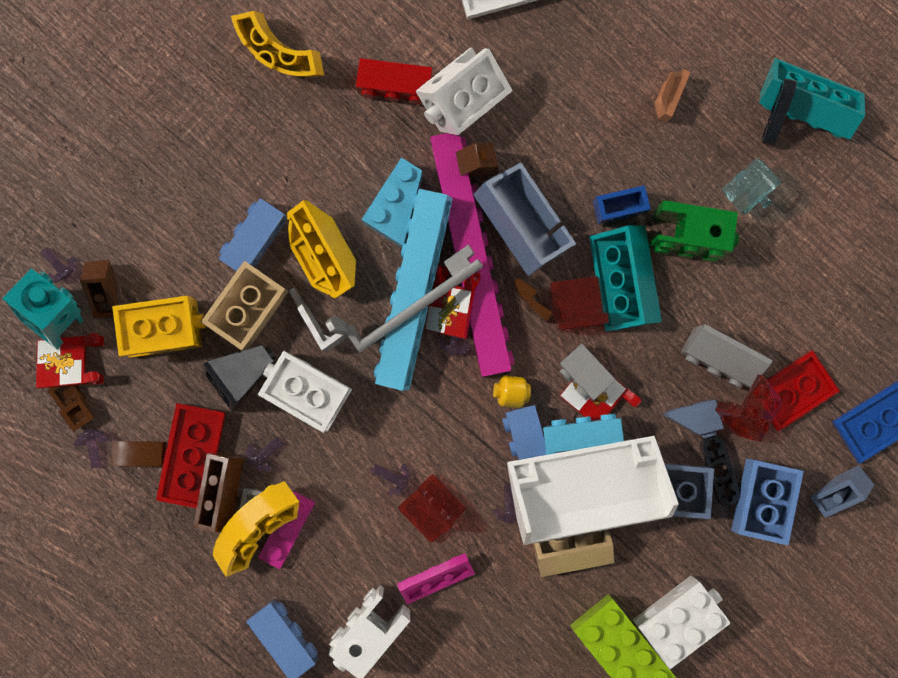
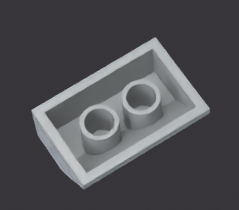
(724, 356)

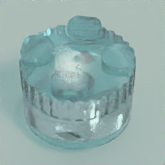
(752, 187)

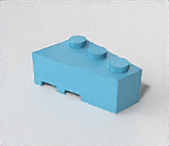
(393, 204)
(582, 434)

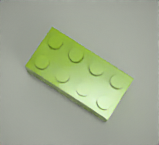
(618, 643)

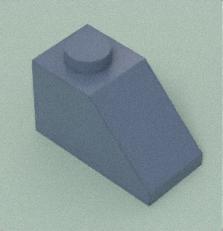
(697, 418)
(843, 491)

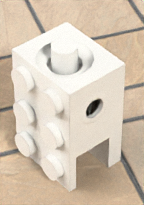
(463, 91)
(304, 391)
(682, 621)
(366, 636)

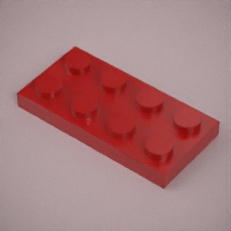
(191, 437)

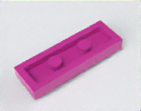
(283, 539)
(436, 578)

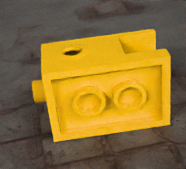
(158, 326)

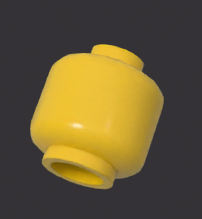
(512, 392)

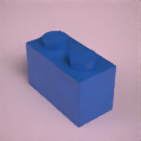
(621, 205)

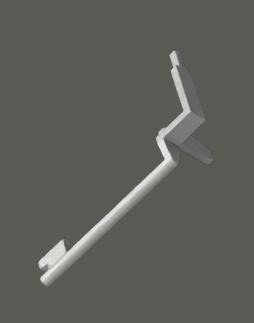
(457, 265)

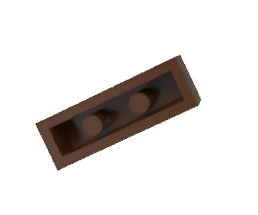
(218, 491)

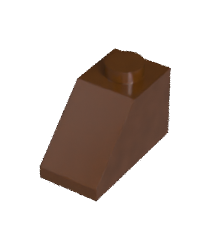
(477, 160)
(99, 287)

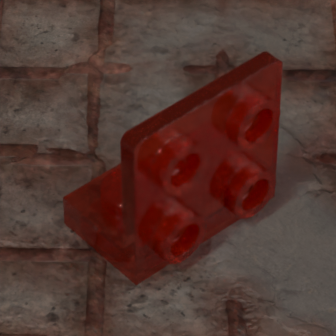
(577, 303)
(755, 414)

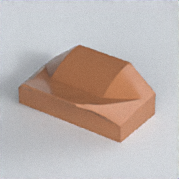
(670, 94)

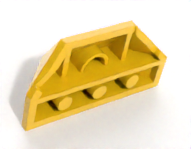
(321, 249)

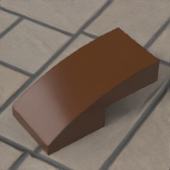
(526, 294)
(72, 405)
(137, 453)

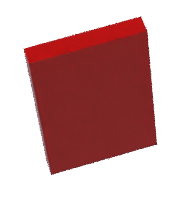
(801, 388)

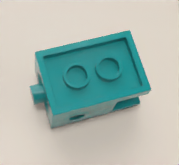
(42, 305)

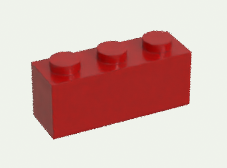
(391, 80)

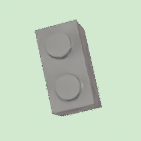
(586, 373)

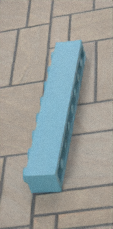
(414, 281)

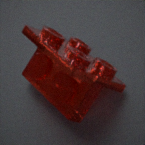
(432, 508)

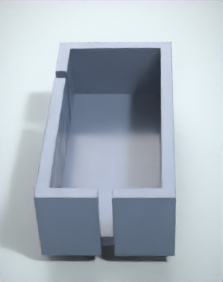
(523, 218)

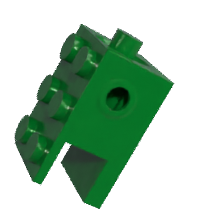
(698, 231)

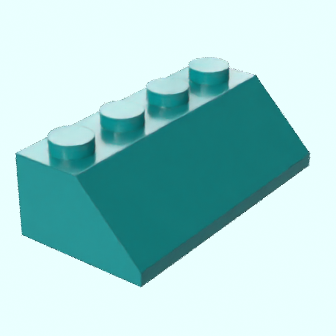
(816, 99)
(625, 277)

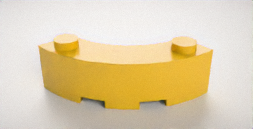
(268, 50)
(258, 516)

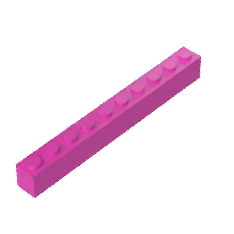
(465, 229)

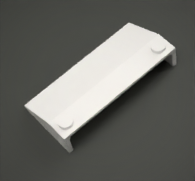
(590, 490)

